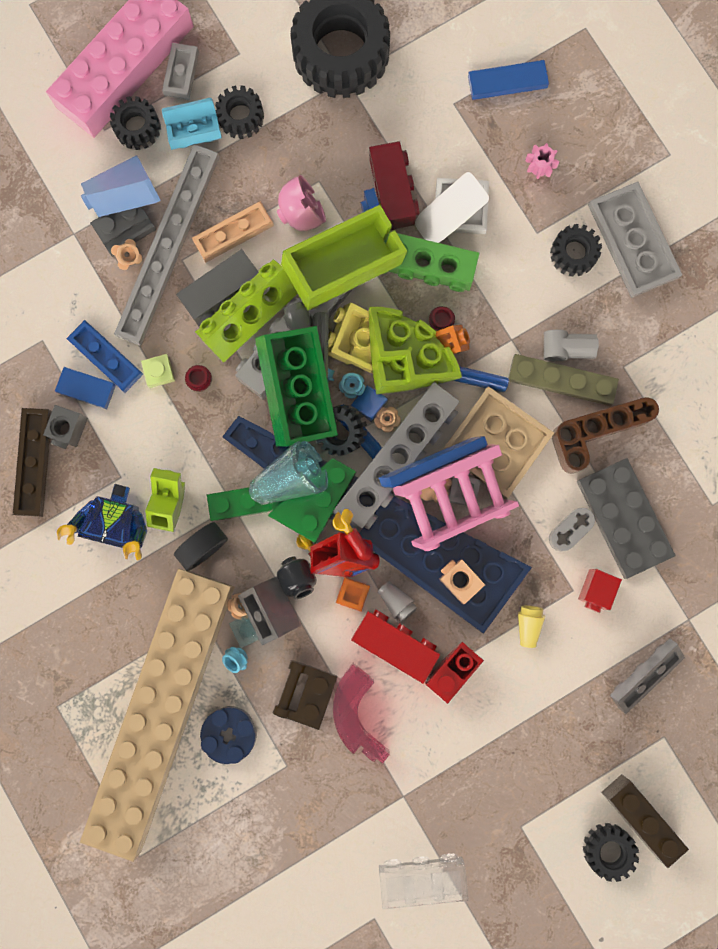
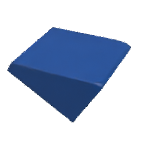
(369, 403)

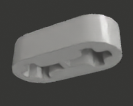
(576, 534)

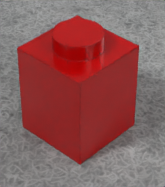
(599, 590)

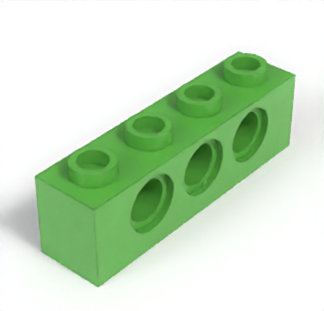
(437, 255)

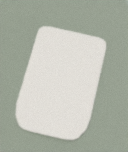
(451, 208)

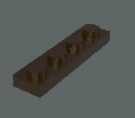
(31, 463)

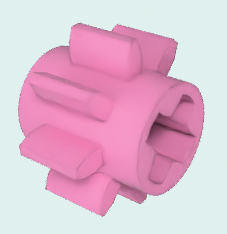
(542, 161)

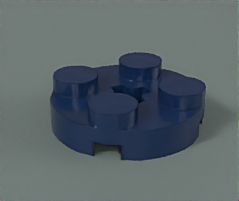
(213, 742)

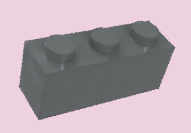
(220, 284)

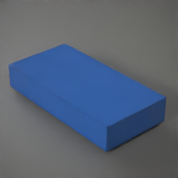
(85, 388)

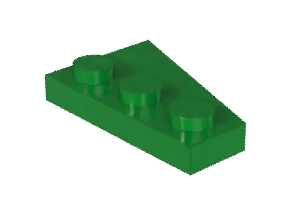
(311, 513)

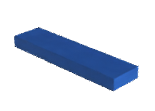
(433, 462)

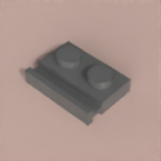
(123, 225)

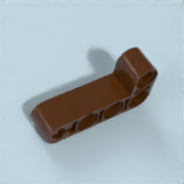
(605, 427)

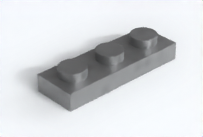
(647, 675)

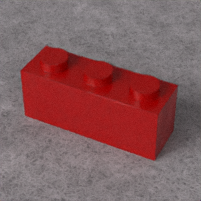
(396, 645)

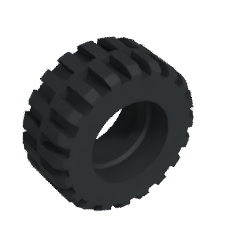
(340, 73)

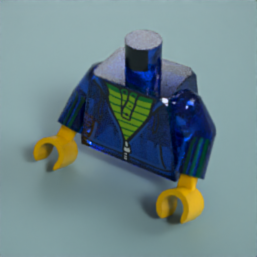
(109, 523)

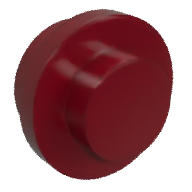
(441, 318)
(198, 378)

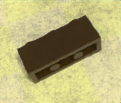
(645, 821)

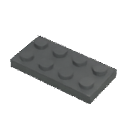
(626, 518)

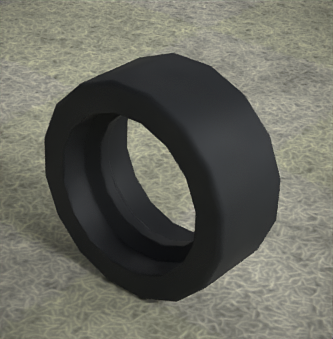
(200, 546)

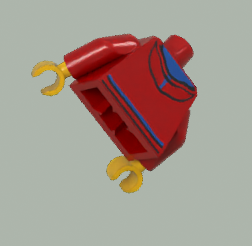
(342, 553)

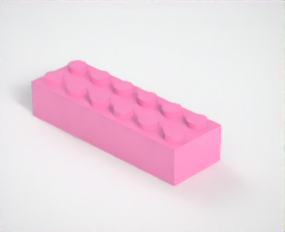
(119, 60)

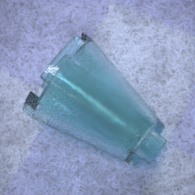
(290, 476)

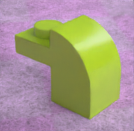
(166, 499)

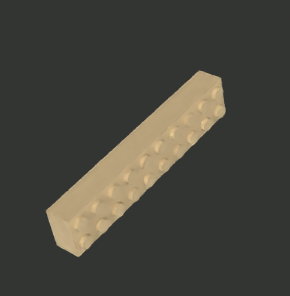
(157, 715)

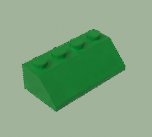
(296, 386)

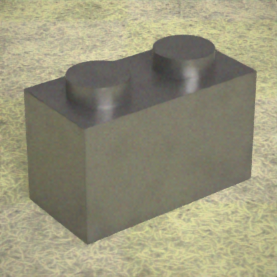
(269, 610)

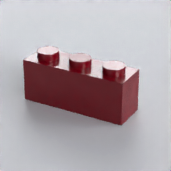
(393, 184)

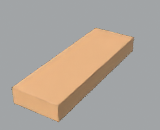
(232, 231)

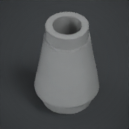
(397, 601)

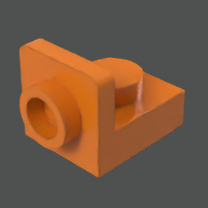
(454, 337)

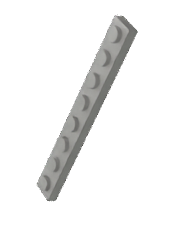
(167, 245)

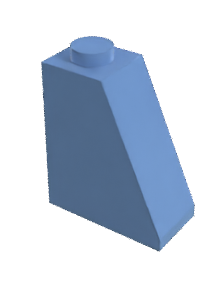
(119, 189)

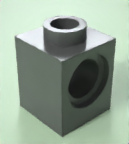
(58, 418)

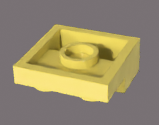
(351, 337)

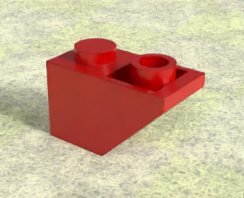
(453, 672)

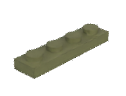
(563, 380)

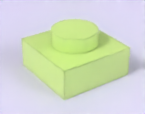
(158, 371)

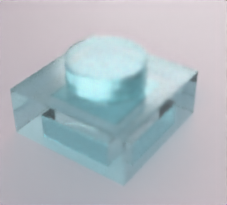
(243, 631)

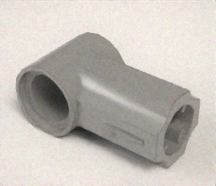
(561, 345)

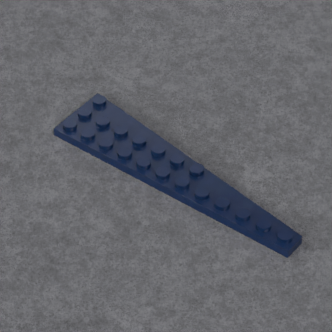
(392, 540)

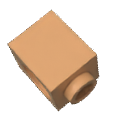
(473, 583)

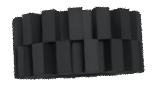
(237, 98)
(126, 112)
(579, 235)
(355, 436)
(622, 864)

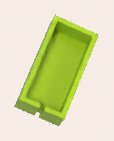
(343, 257)

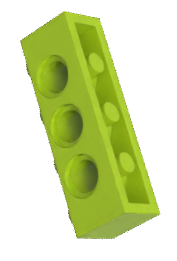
(246, 324)

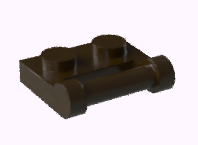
(314, 697)

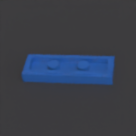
(508, 79)
(104, 356)

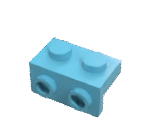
(191, 123)

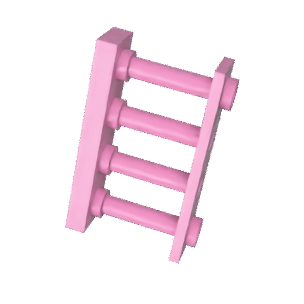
(437, 479)

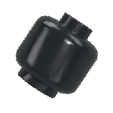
(296, 577)

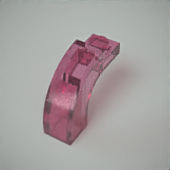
(347, 697)

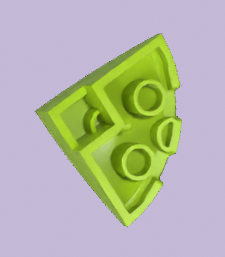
(407, 353)

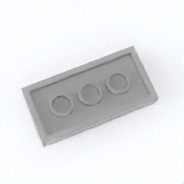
(634, 239)

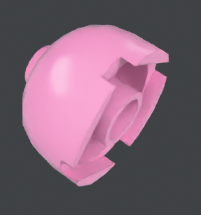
(299, 205)

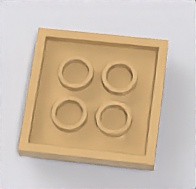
(505, 425)

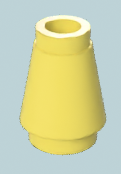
(530, 625)

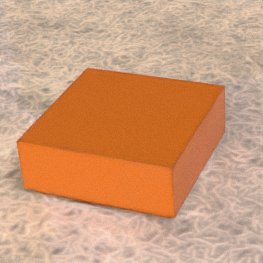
(352, 594)

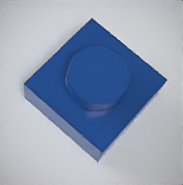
(370, 200)

